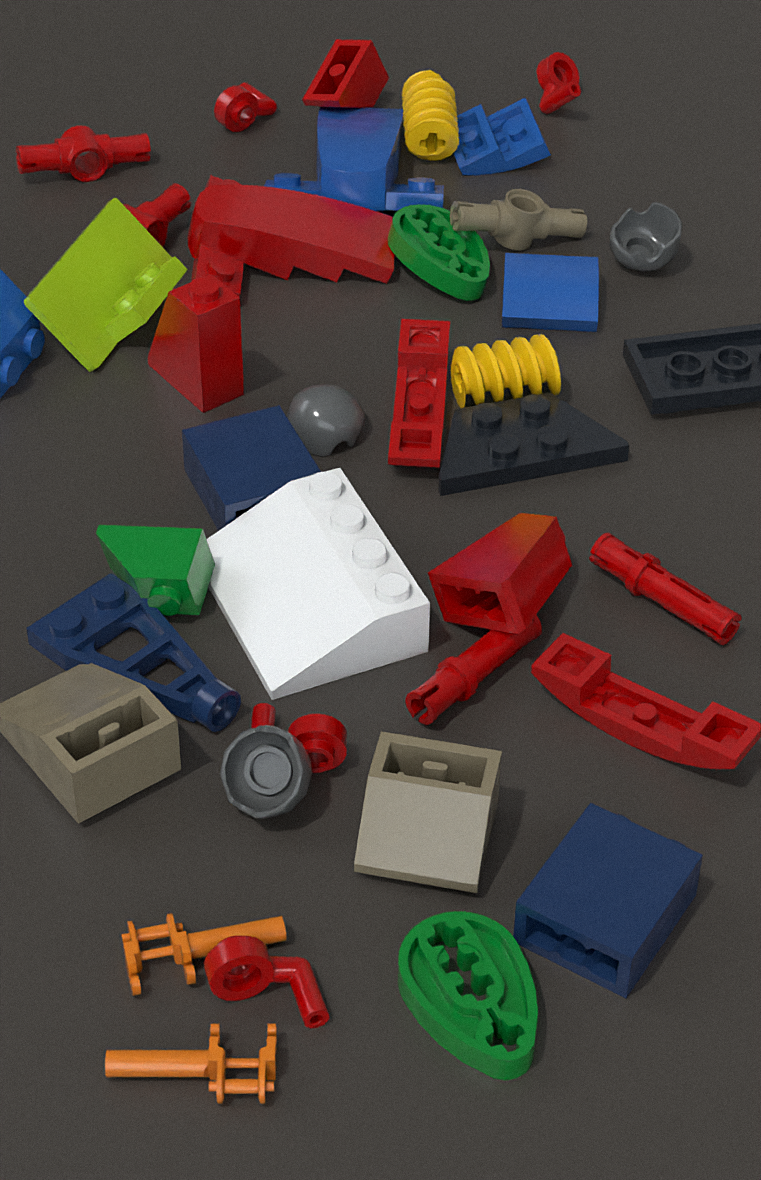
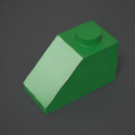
(161, 564)

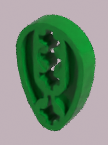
(455, 266)
(459, 1020)

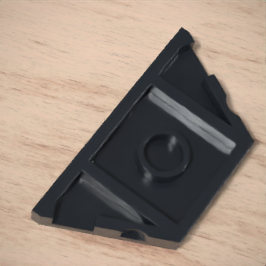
(523, 442)

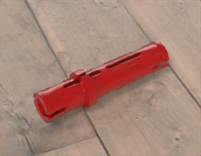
(647, 577)
(460, 675)

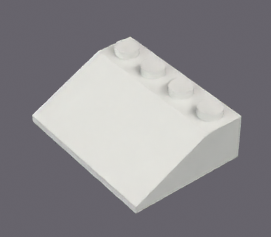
(316, 587)

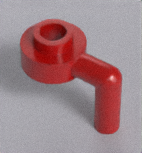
(559, 80)
(240, 105)
(319, 733)
(243, 968)

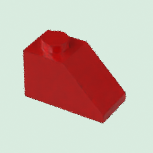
(348, 76)

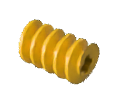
(430, 116)
(504, 368)

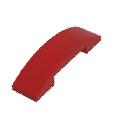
(420, 393)
(638, 716)

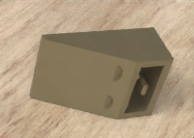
(92, 737)

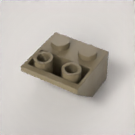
(428, 811)

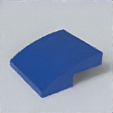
(500, 140)
(550, 292)

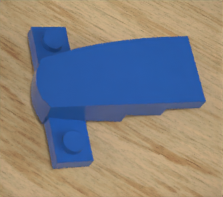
(360, 161)

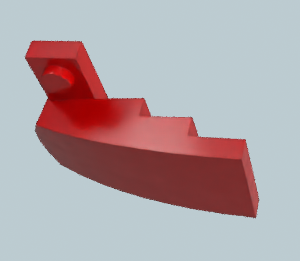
(284, 231)

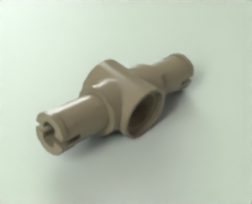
(518, 219)

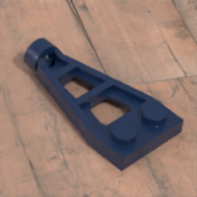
(108, 609)

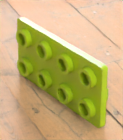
(104, 285)

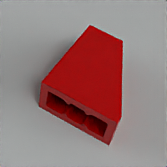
(200, 343)
(503, 575)

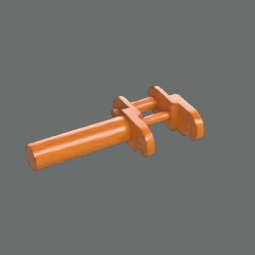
(189, 946)
(200, 1063)

